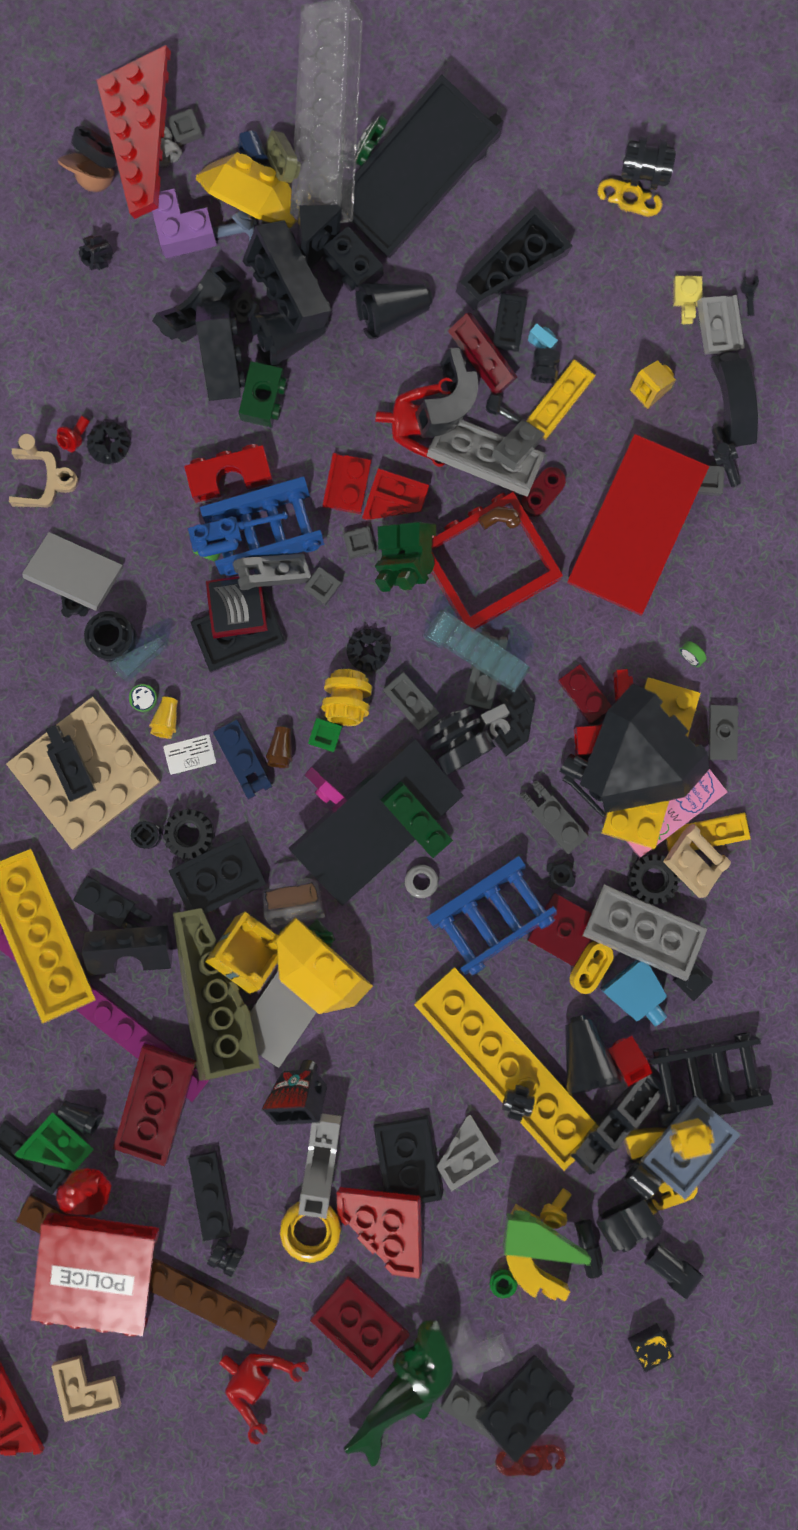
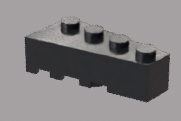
(518, 256)

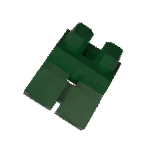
(405, 555)

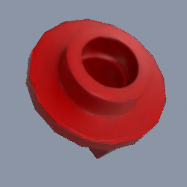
(71, 439)

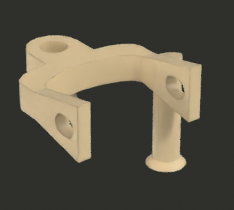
(54, 475)

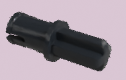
(587, 1242)

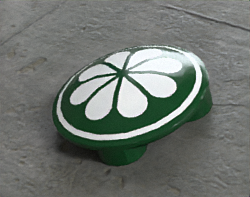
(370, 138)

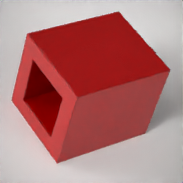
(629, 1060)

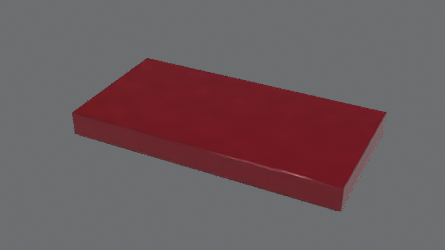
(154, 1104)

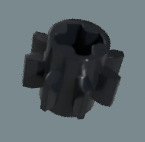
(95, 252)
(518, 1103)

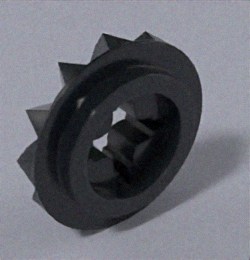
(118, 448)
(368, 663)

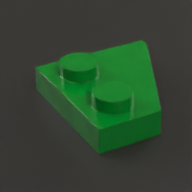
(55, 1145)

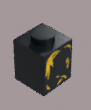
(652, 1347)

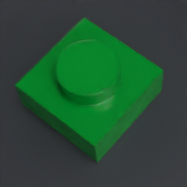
(325, 735)

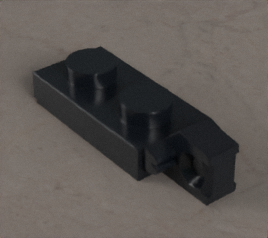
(69, 765)

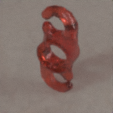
(541, 1452)

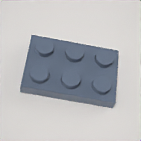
(687, 1174)

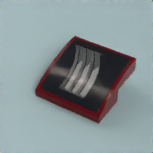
(234, 609)

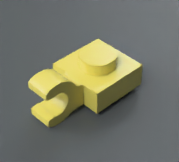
(686, 294)

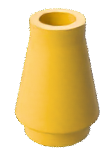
(164, 720)

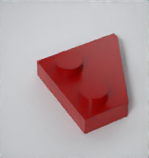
(394, 496)

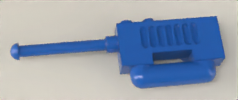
(220, 530)

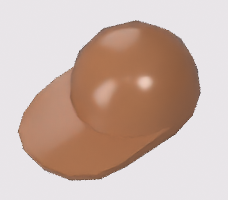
(87, 173)

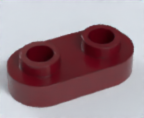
(544, 491)

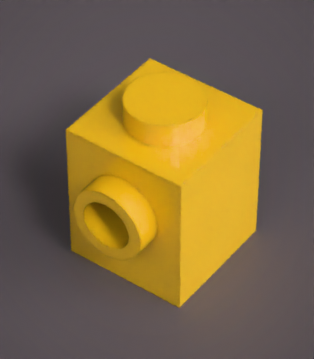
(691, 1138)

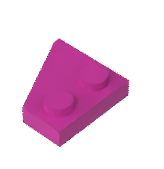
(325, 789)

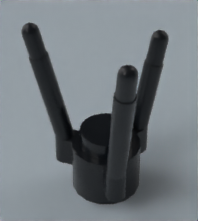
(574, 769)

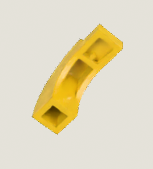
(533, 1278)

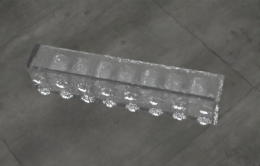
(327, 105)

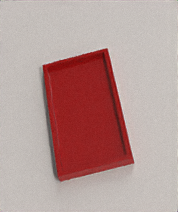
(638, 524)

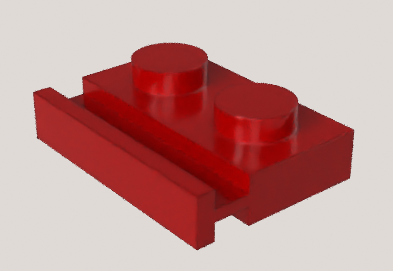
(347, 483)

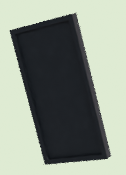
(419, 165)
(361, 833)

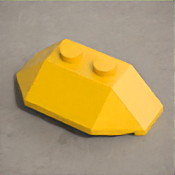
(248, 188)
(317, 971)

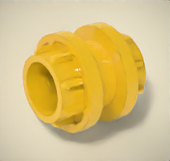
(346, 700)

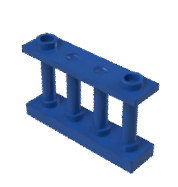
(266, 500)
(491, 889)

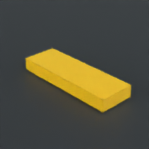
(561, 398)
(716, 831)

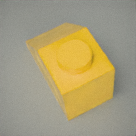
(652, 383)

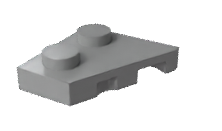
(466, 1156)

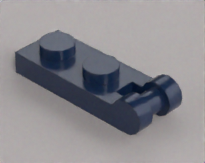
(242, 758)

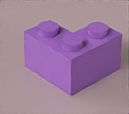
(179, 231)

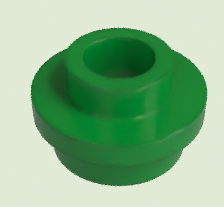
(503, 1292)

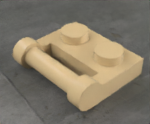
(691, 866)

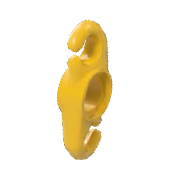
(621, 188)

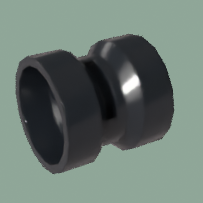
(545, 366)
(146, 834)
(231, 1260)

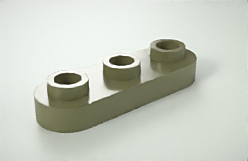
(282, 157)

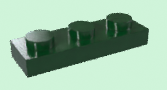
(416, 819)

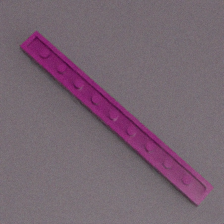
(119, 1025)

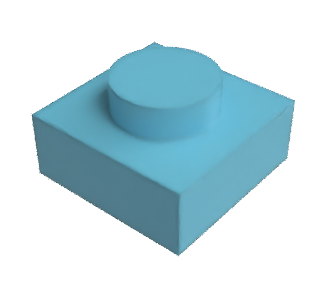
(542, 337)

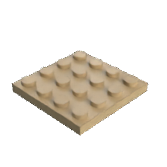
(111, 762)

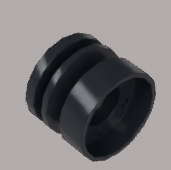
(458, 740)

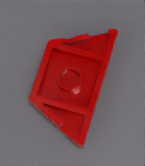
(16, 1429)

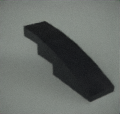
(616, 1123)

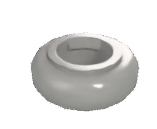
(419, 893)

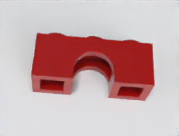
(205, 474)

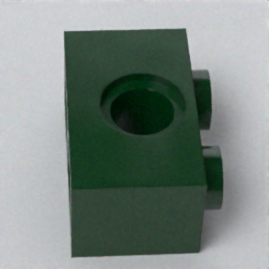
(259, 379)

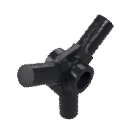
(725, 455)

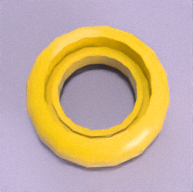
(309, 1253)

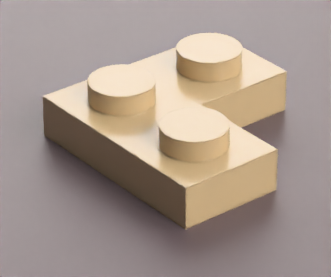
(77, 1395)

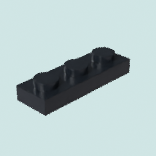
(209, 1196)

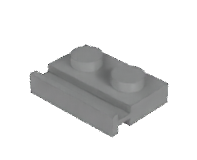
(720, 324)

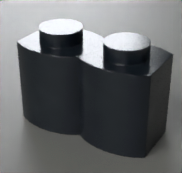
(629, 1223)

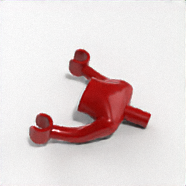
(404, 418)
(250, 1382)

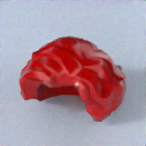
(84, 1192)

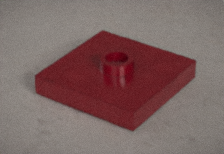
(565, 935)

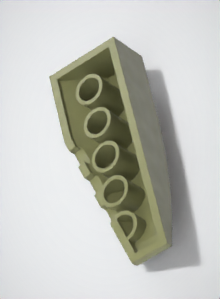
(215, 1010)

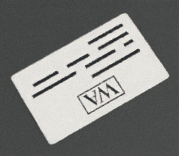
(189, 754)

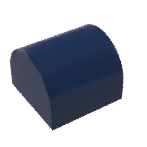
(250, 145)

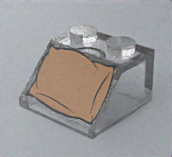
(298, 901)

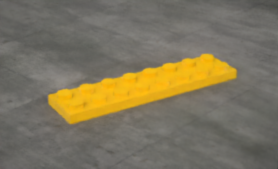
(503, 1062)

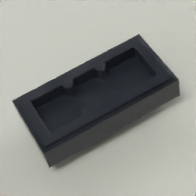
(509, 322)

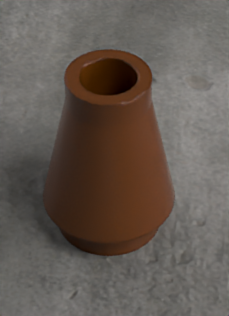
(280, 749)

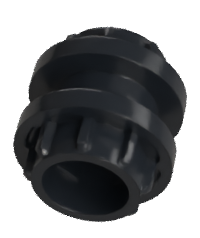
(648, 163)
(99, 625)

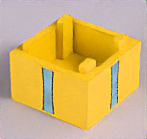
(245, 953)

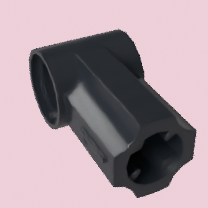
(642, 1178)
(679, 1274)

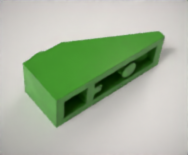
(534, 1239)

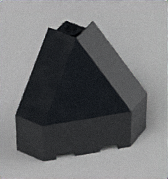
(642, 755)

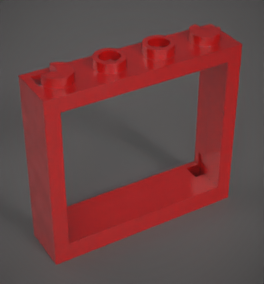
(513, 599)

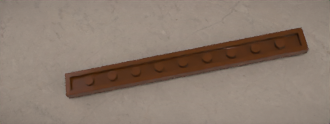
(181, 1288)

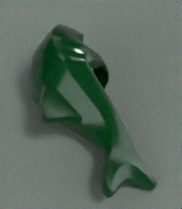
(422, 1379)

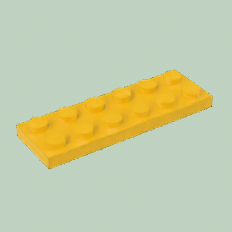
(643, 823)
(40, 939)

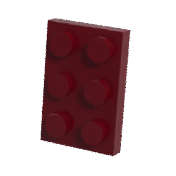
(359, 1327)

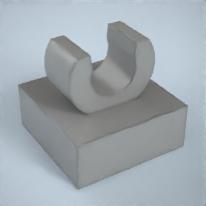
(494, 718)

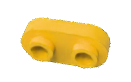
(592, 967)

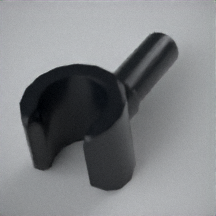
(749, 291)
(494, 407)

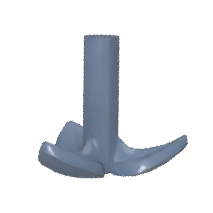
(244, 223)

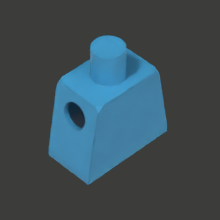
(637, 992)

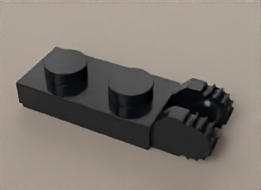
(108, 904)

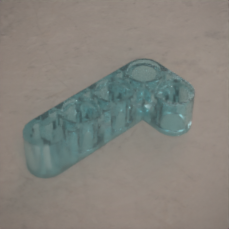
(476, 649)

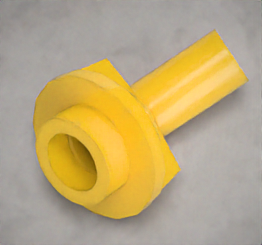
(552, 1213)

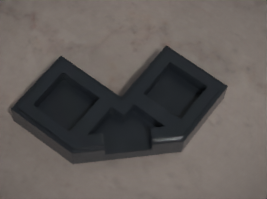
(521, 711)

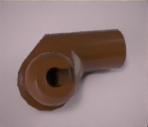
(500, 514)

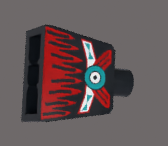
(297, 1096)

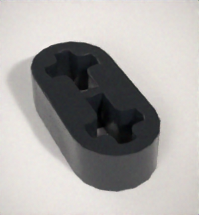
(93, 146)

